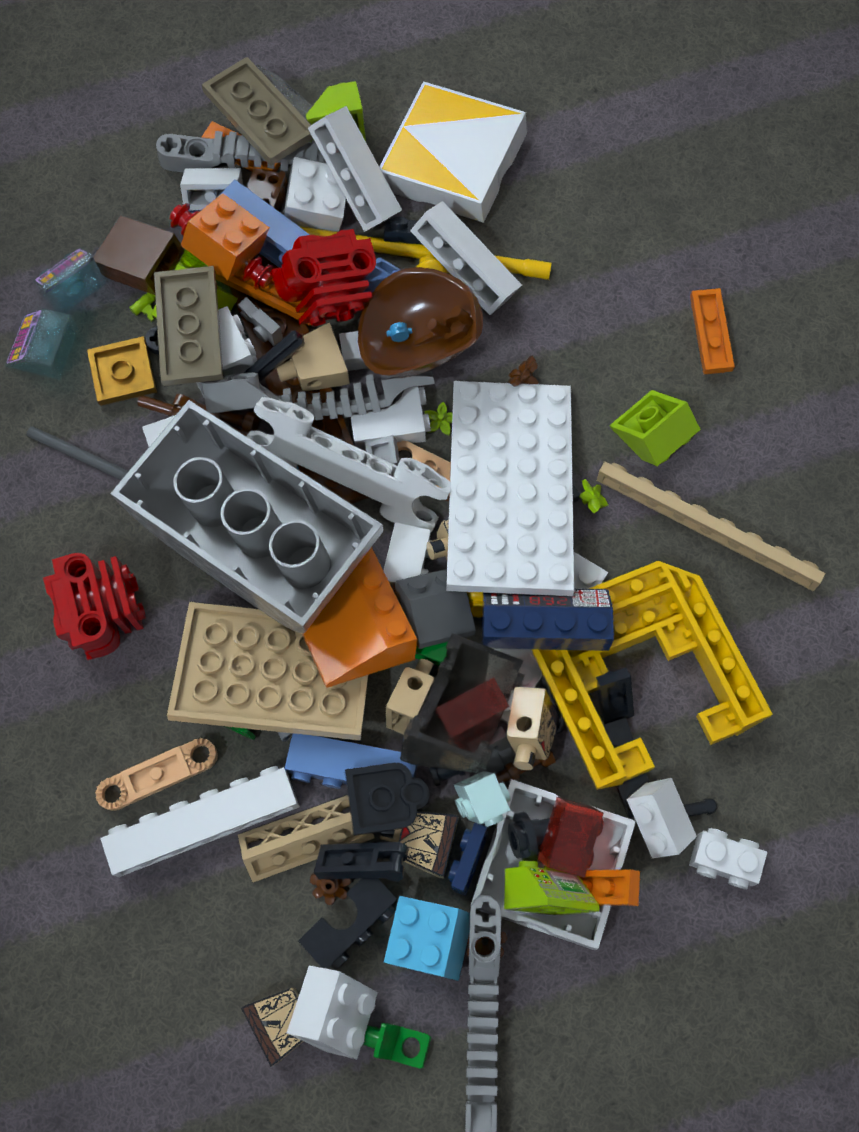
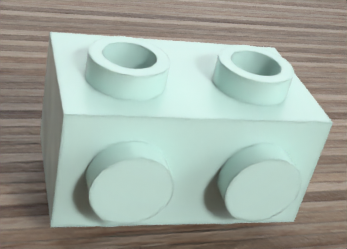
(482, 798)

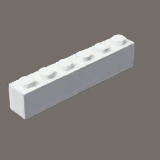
(199, 822)

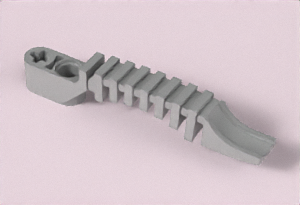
(178, 152)
(244, 391)
(482, 1020)

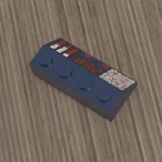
(549, 621)

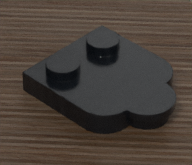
(383, 797)

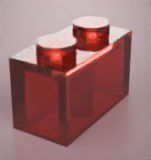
(471, 707)
(571, 837)

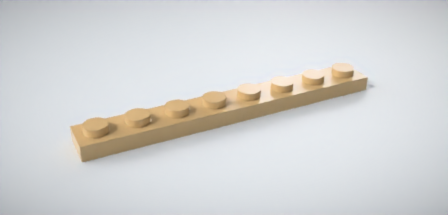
(717, 529)

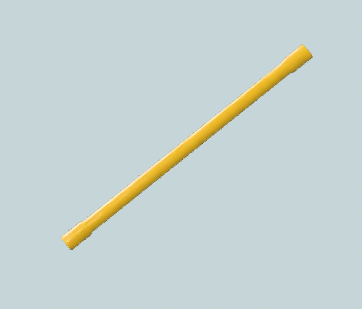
(526, 267)

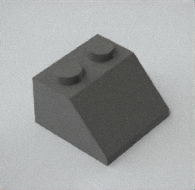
(433, 610)

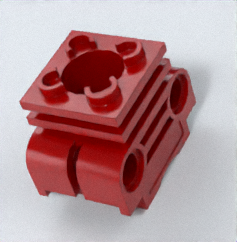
(326, 276)
(93, 603)

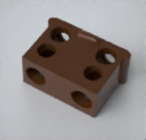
(269, 186)

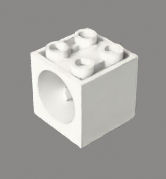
(236, 349)

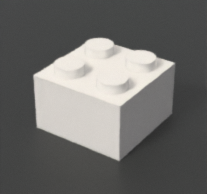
(314, 196)
(332, 1012)

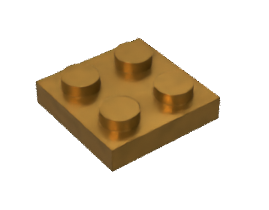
(121, 371)

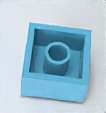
(428, 938)

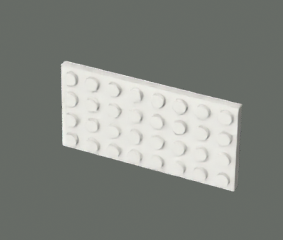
(511, 490)

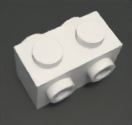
(734, 860)

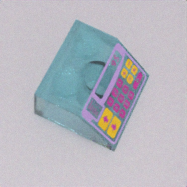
(70, 280)
(43, 343)

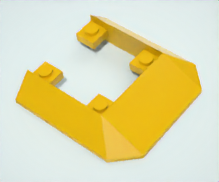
(684, 619)

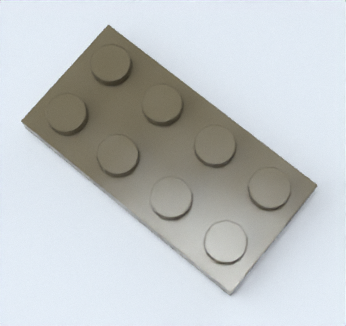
(258, 110)
(188, 326)

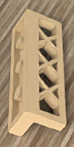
(301, 846)

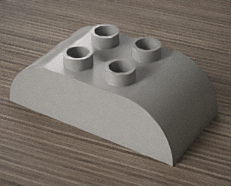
(246, 517)

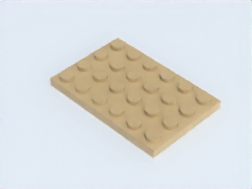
(258, 675)

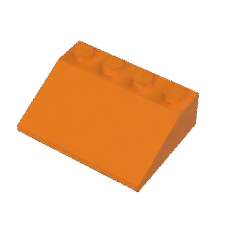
(361, 628)

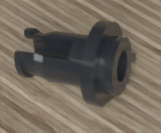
(526, 836)

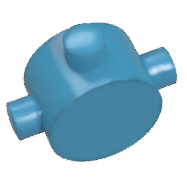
(399, 332)

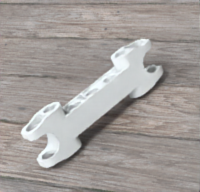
(392, 485)

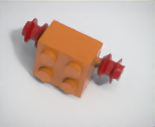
(225, 238)

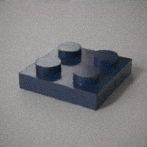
(472, 847)

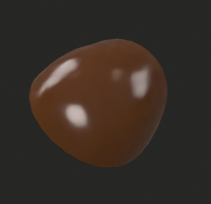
(436, 307)

